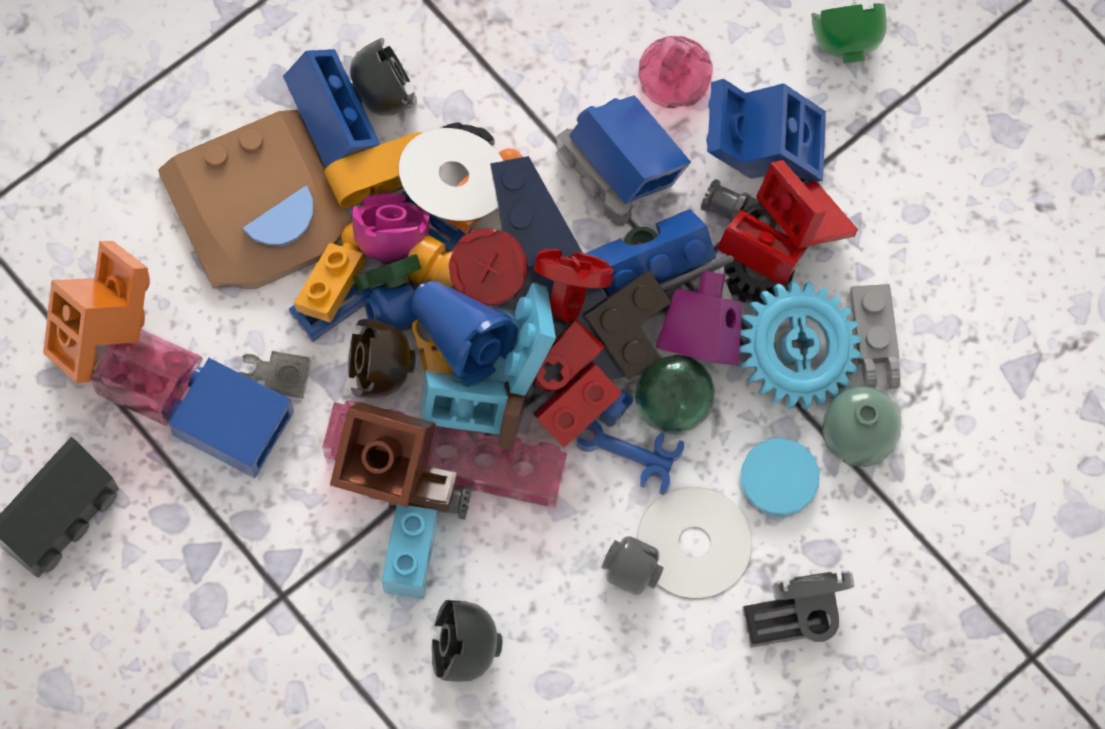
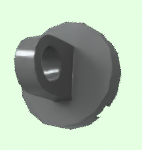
(812, 594)

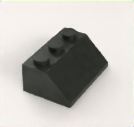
(55, 508)

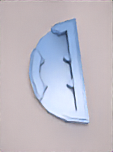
(283, 222)

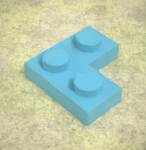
(535, 339)

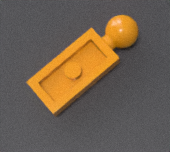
(331, 278)

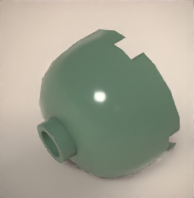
(862, 426)

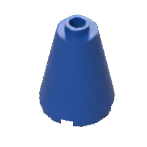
(464, 330)

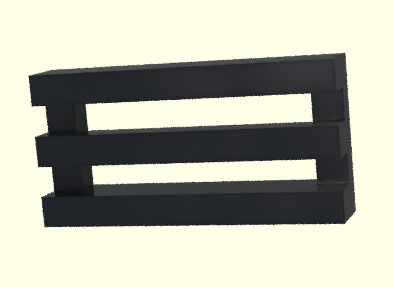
(781, 636)

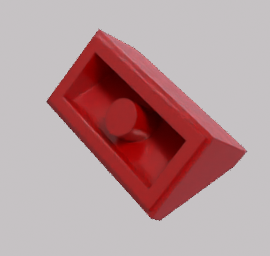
(761, 248)

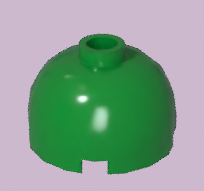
(850, 30)

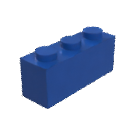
(329, 105)

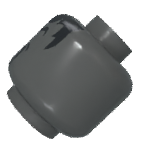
(632, 565)

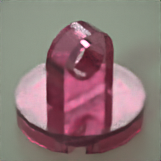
(675, 71)

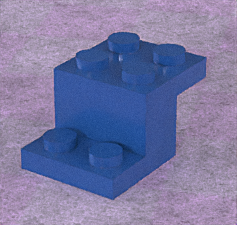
(766, 128)

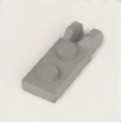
(592, 180)
(876, 326)

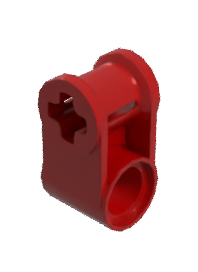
(570, 353)

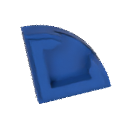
(616, 409)

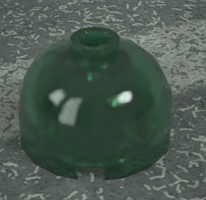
(675, 394)

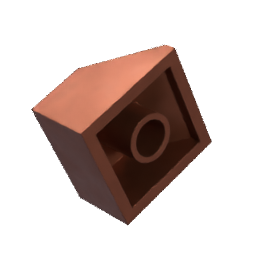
(382, 453)

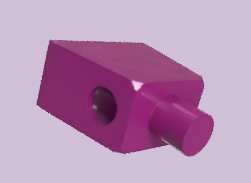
(703, 323)

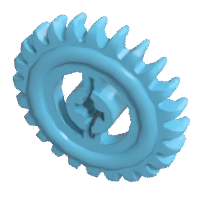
(798, 306)

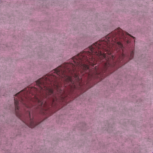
(498, 479)

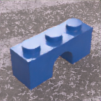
(678, 248)

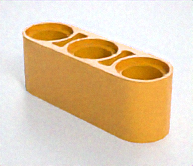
(367, 172)

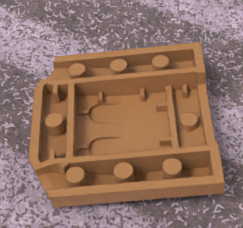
(237, 180)

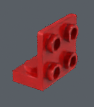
(802, 208)

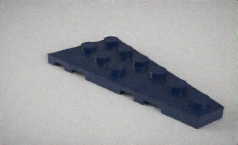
(536, 222)

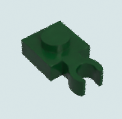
(391, 274)

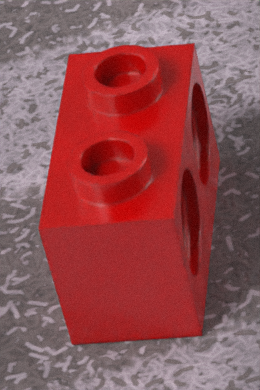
(577, 404)

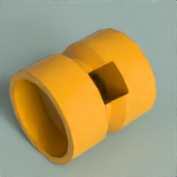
(433, 261)

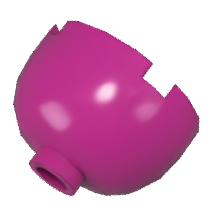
(392, 226)

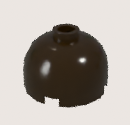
(379, 359)

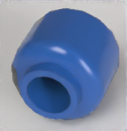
(392, 305)

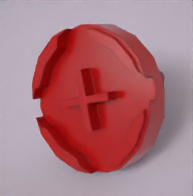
(488, 266)
(571, 279)

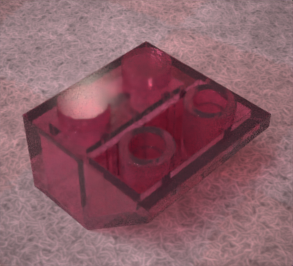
(145, 375)

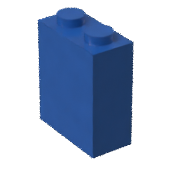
(629, 148)
(230, 417)

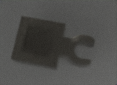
(283, 373)

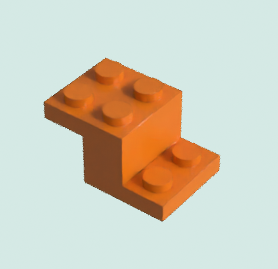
(95, 311)

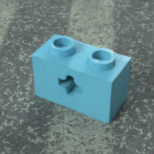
(462, 405)
(410, 551)

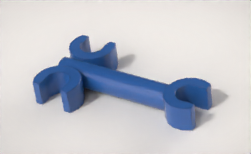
(657, 462)

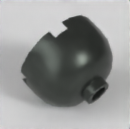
(380, 79)
(465, 643)

